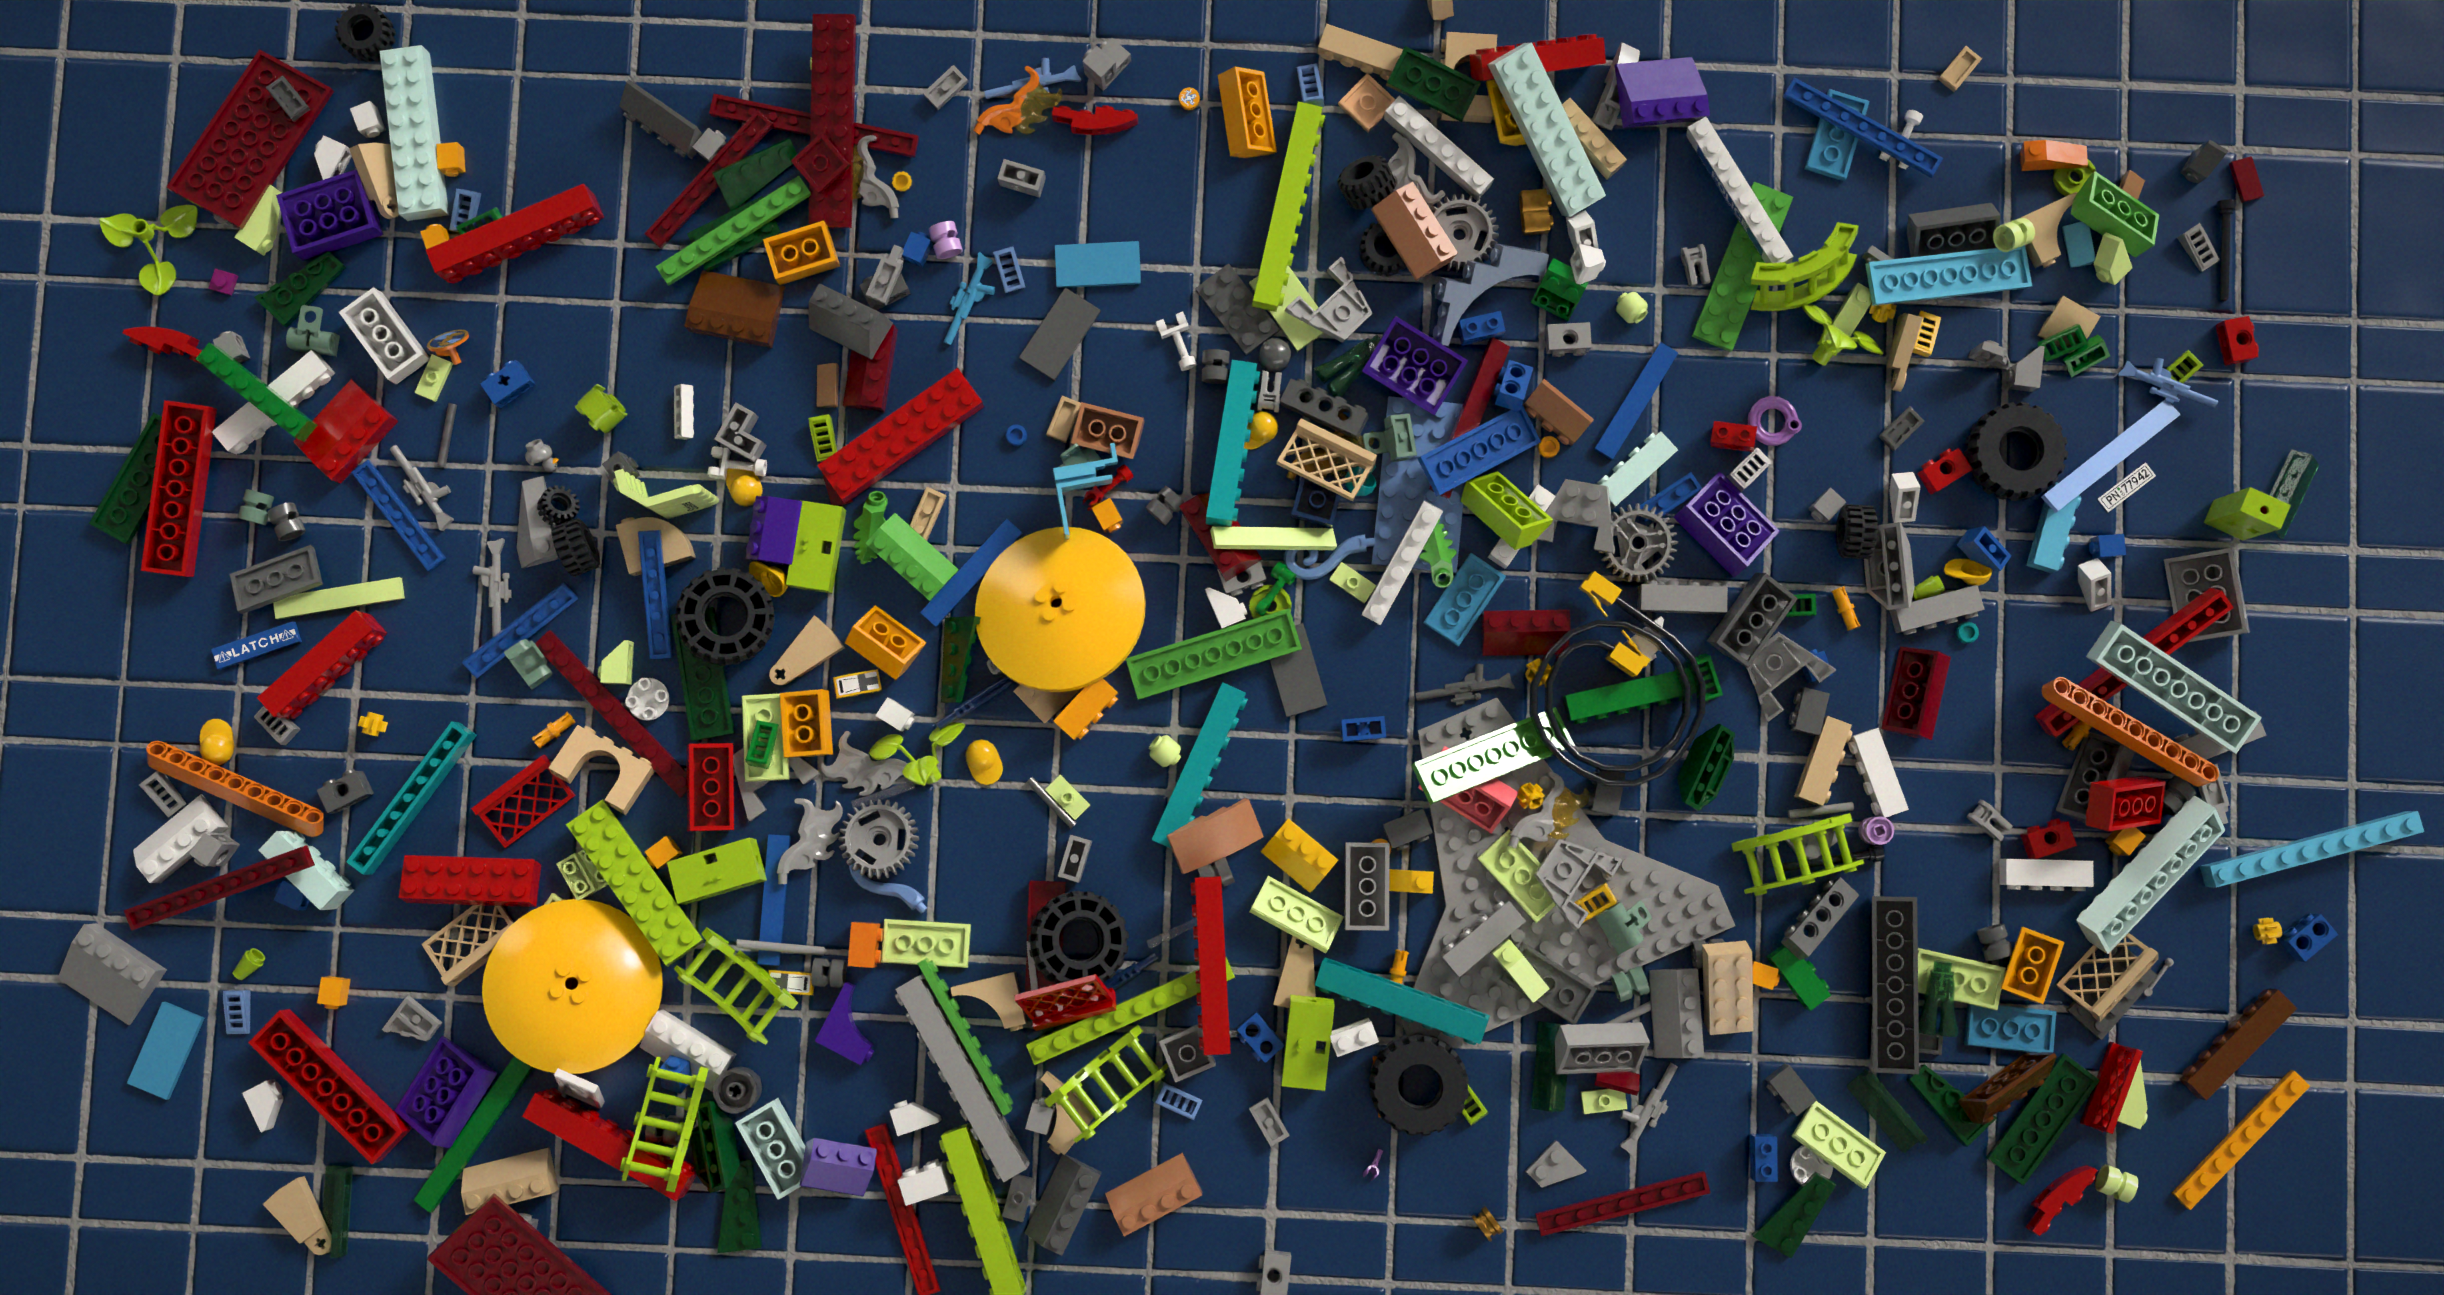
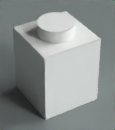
(368, 119)

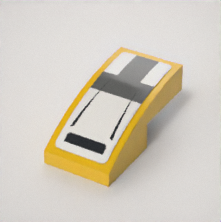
(857, 684)
(793, 982)

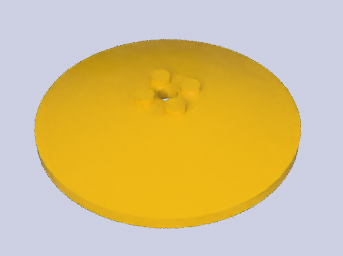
(1081, 637)

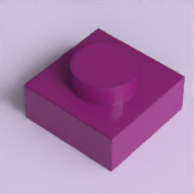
(223, 282)

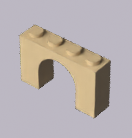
(1456, 51)
(585, 745)

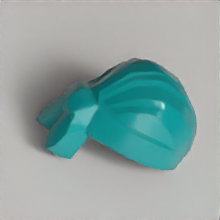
(1368, 485)

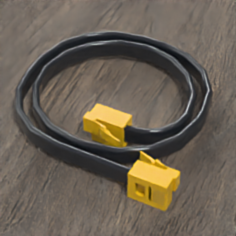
(1602, 590)

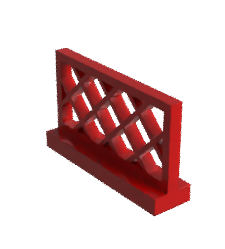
(510, 787)
(1062, 1010)
(2111, 1091)

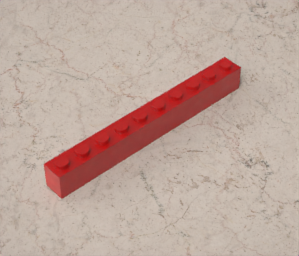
(2166, 637)

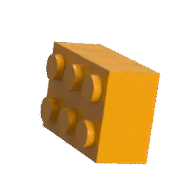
(801, 252)

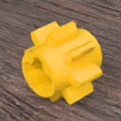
(1882, 312)
(1532, 668)
(372, 724)
(1530, 796)
(2267, 930)

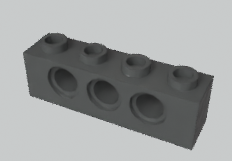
(1351, 427)
(1842, 898)

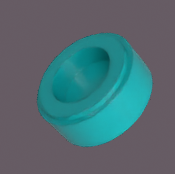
(1967, 632)

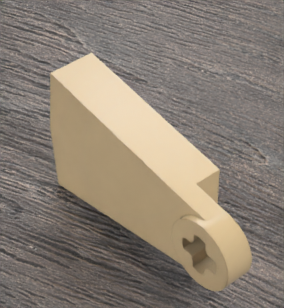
(377, 175)
(1902, 348)
(808, 650)
(1297, 974)
(300, 1215)

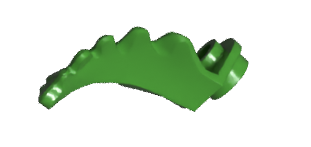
(868, 524)
(1439, 556)

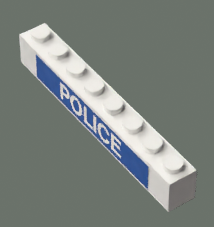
(1738, 193)

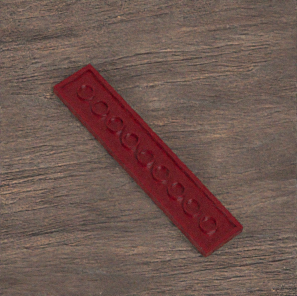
(833, 111)

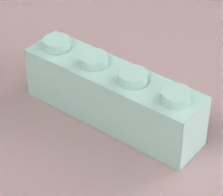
(1638, 467)

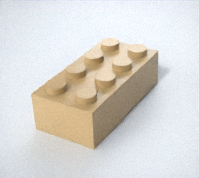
(1728, 987)

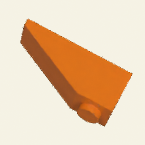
(2052, 155)

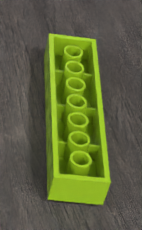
(635, 883)
(982, 1211)

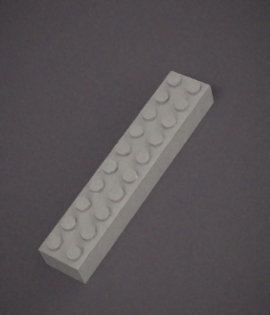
(963, 1078)

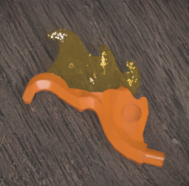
(1024, 109)

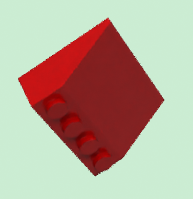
(346, 432)

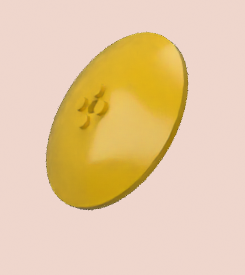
(581, 1026)

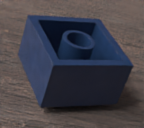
(1315, 503)

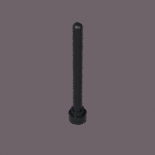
(2225, 209)
(1874, 853)

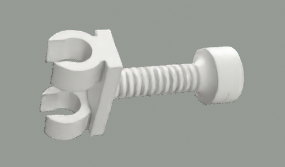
(1912, 118)
(1187, 362)
(758, 467)

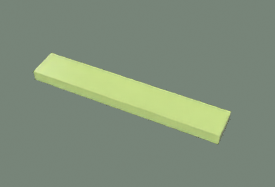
(1273, 538)
(340, 598)

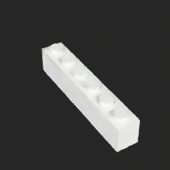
(1438, 148)
(293, 385)
(1402, 562)

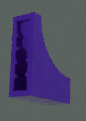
(840, 1031)

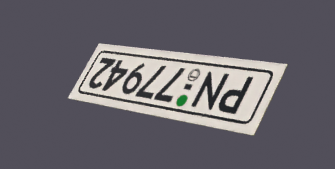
(2126, 487)

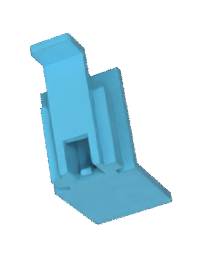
(1080, 477)

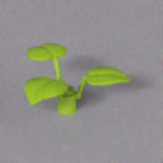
(122, 229)
(1838, 339)
(924, 769)

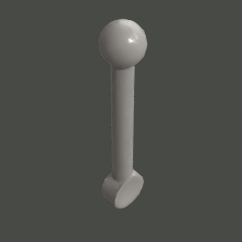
(2168, 962)

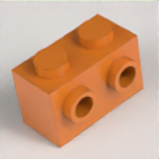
(865, 944)

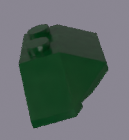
(1706, 766)
(714, 1147)

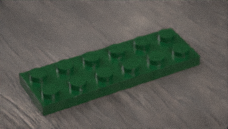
(130, 493)
(704, 689)
(2042, 1119)

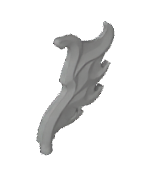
(1403, 166)
(861, 770)
(814, 839)

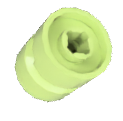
(2013, 234)
(2112, 1181)

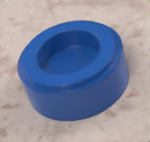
(1016, 435)

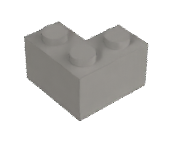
(1105, 63)
(736, 433)

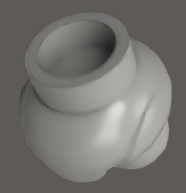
(540, 452)

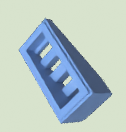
(1314, 98)
(458, 202)
(1003, 252)
(228, 1001)
(1161, 1091)

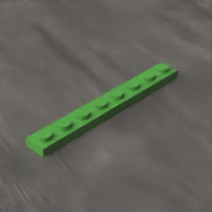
(733, 230)
(970, 1043)

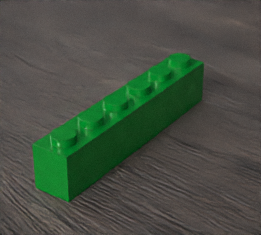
(256, 392)
(1625, 695)

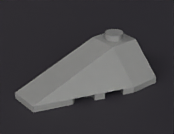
(534, 535)

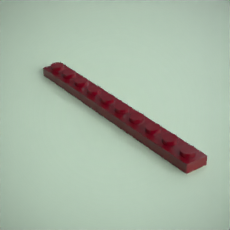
(800, 123)
(613, 711)
(219, 887)

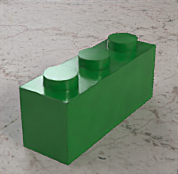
(1800, 978)

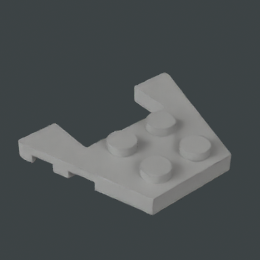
(1338, 314)
(1582, 505)
(1778, 662)
(751, 801)
(1565, 870)

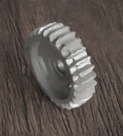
(1471, 223)
(1654, 540)
(862, 838)

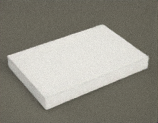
(579, 1088)

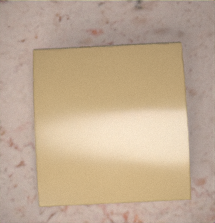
(2066, 315)

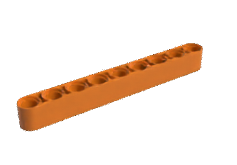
(2130, 732)
(235, 788)

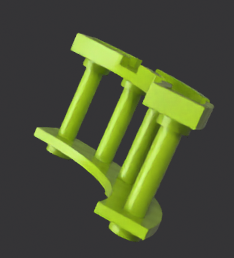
(1830, 260)
(1796, 836)
(751, 971)
(1092, 1070)
(682, 1129)

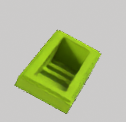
(2191, 359)
(816, 439)
(1478, 1116)

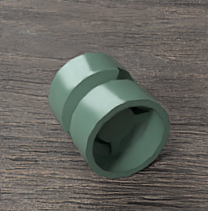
(260, 501)
(1631, 983)

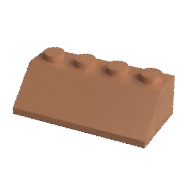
(1414, 231)
(1153, 1194)

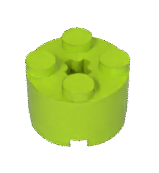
(601, 409)

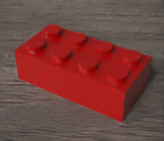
(710, 787)
(2125, 803)

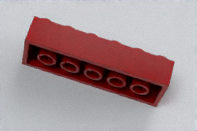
(1554, 56)
(322, 665)
(470, 881)

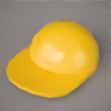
(1262, 430)
(743, 486)
(1968, 571)
(771, 577)
(216, 741)
(984, 762)

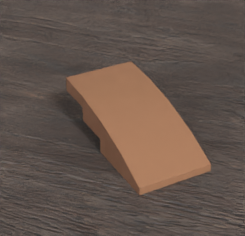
(1215, 836)

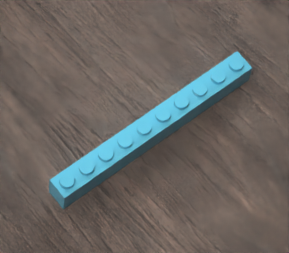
(2311, 849)

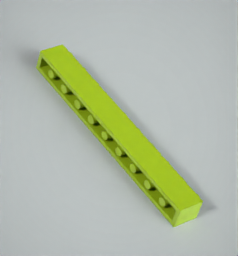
(1287, 207)
(1125, 1013)

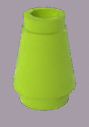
(1928, 588)
(249, 963)

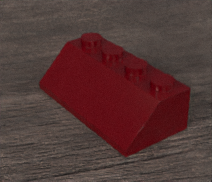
(870, 379)
(1228, 561)
(1523, 631)
(1916, 692)

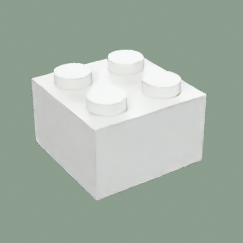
(925, 1182)

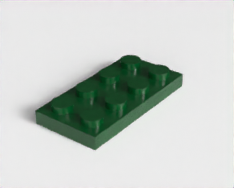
(1433, 84)
(748, 243)

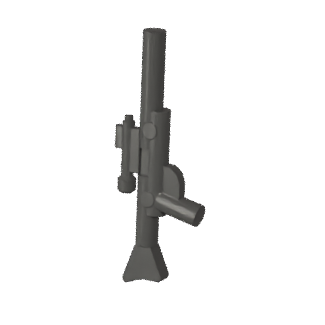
(1463, 690)

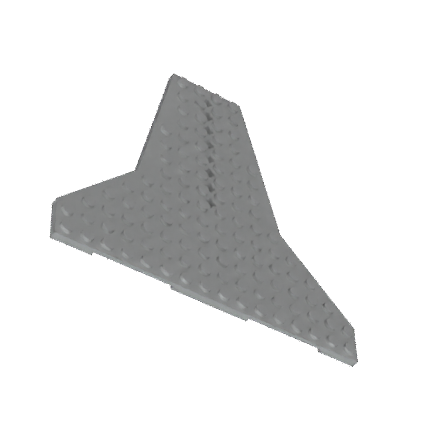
(1679, 903)

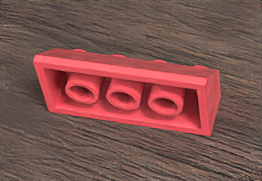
(1484, 803)

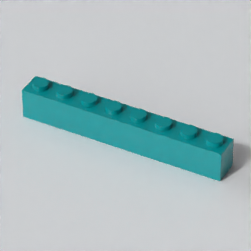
(1231, 444)
(1201, 761)
(411, 798)
(1402, 1001)

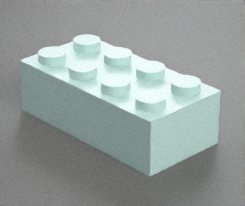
(318, 882)
(774, 1146)

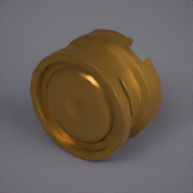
(1487, 1223)

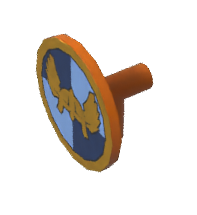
(446, 344)

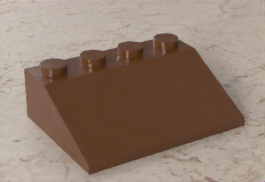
(735, 309)
(2007, 1085)

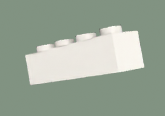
(683, 412)

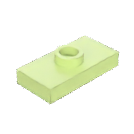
(434, 378)
(1352, 582)
(1067, 797)
(1602, 1100)

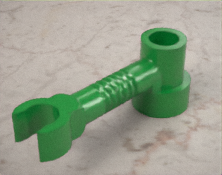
(1283, 576)

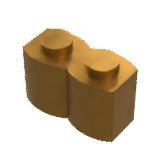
(1534, 212)

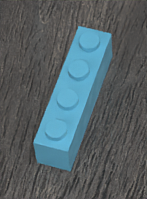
(2052, 536)

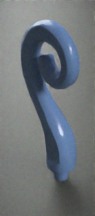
(1347, 547)
(907, 894)

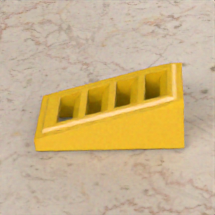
(1927, 350)
(1596, 892)

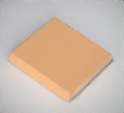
(1366, 102)

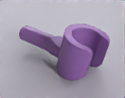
(1373, 1167)

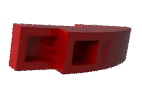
(1104, 121)
(164, 340)
(2064, 1189)

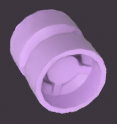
(945, 240)
(1876, 830)

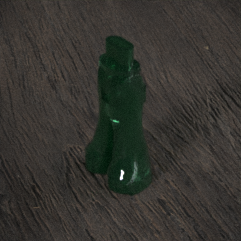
(1356, 356)
(1939, 988)

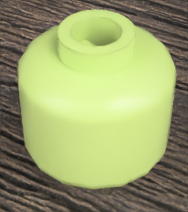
(1632, 307)
(1165, 751)

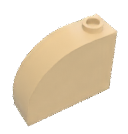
(674, 542)

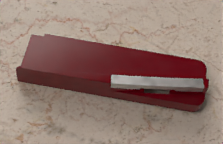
(1039, 894)

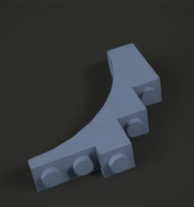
(1478, 277)

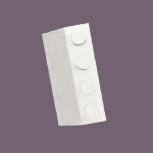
(171, 844)
(671, 1036)

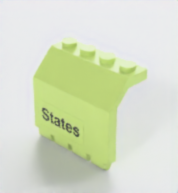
(666, 504)

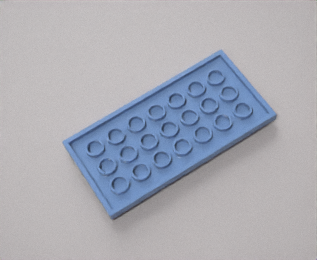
(1405, 485)

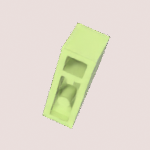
(262, 226)
(1852, 310)
(1520, 970)
(2135, 1104)

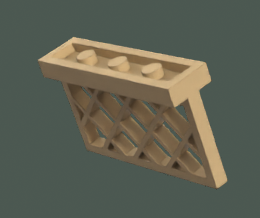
(1331, 444)
(477, 956)
(2119, 987)

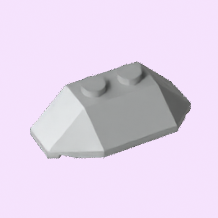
(1890, 568)

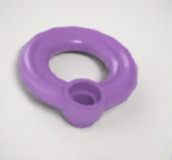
(1787, 410)

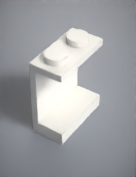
(1353, 1037)

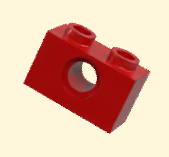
(2230, 348)
(1733, 436)
(1956, 467)
(2061, 839)

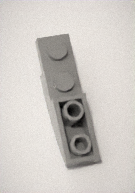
(1609, 106)

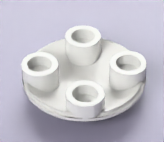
(647, 699)
(1806, 1163)

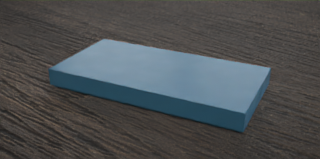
(1831, 146)
(1097, 264)
(1464, 599)
(2010, 1028)
(165, 1050)

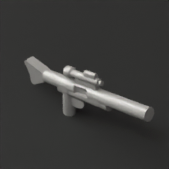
(418, 486)
(492, 578)
(1652, 1108)

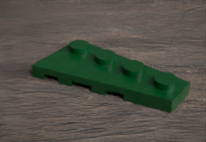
(752, 173)
(301, 288)

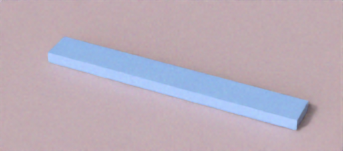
(2110, 456)

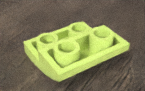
(581, 875)

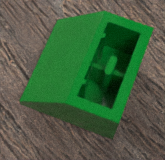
(1559, 290)

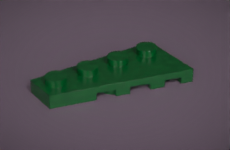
(956, 658)
(1944, 1102)
(740, 1212)
(1793, 1220)

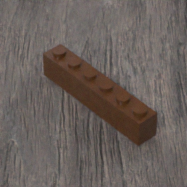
(2237, 1043)

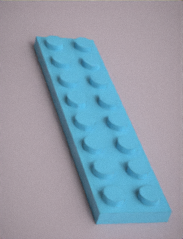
(1947, 275)

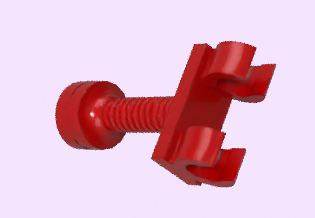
(1097, 495)

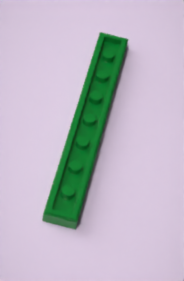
(473, 1134)

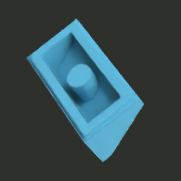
(2078, 244)

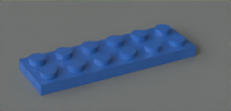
(1478, 450)

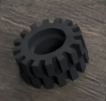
(561, 496)

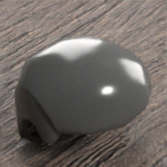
(1274, 355)

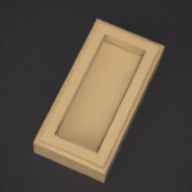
(1959, 68)
(1063, 419)

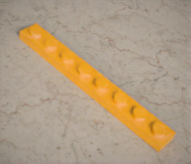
(2240, 1139)

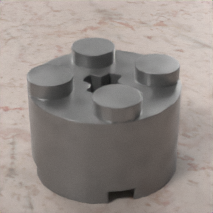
(727, 1096)

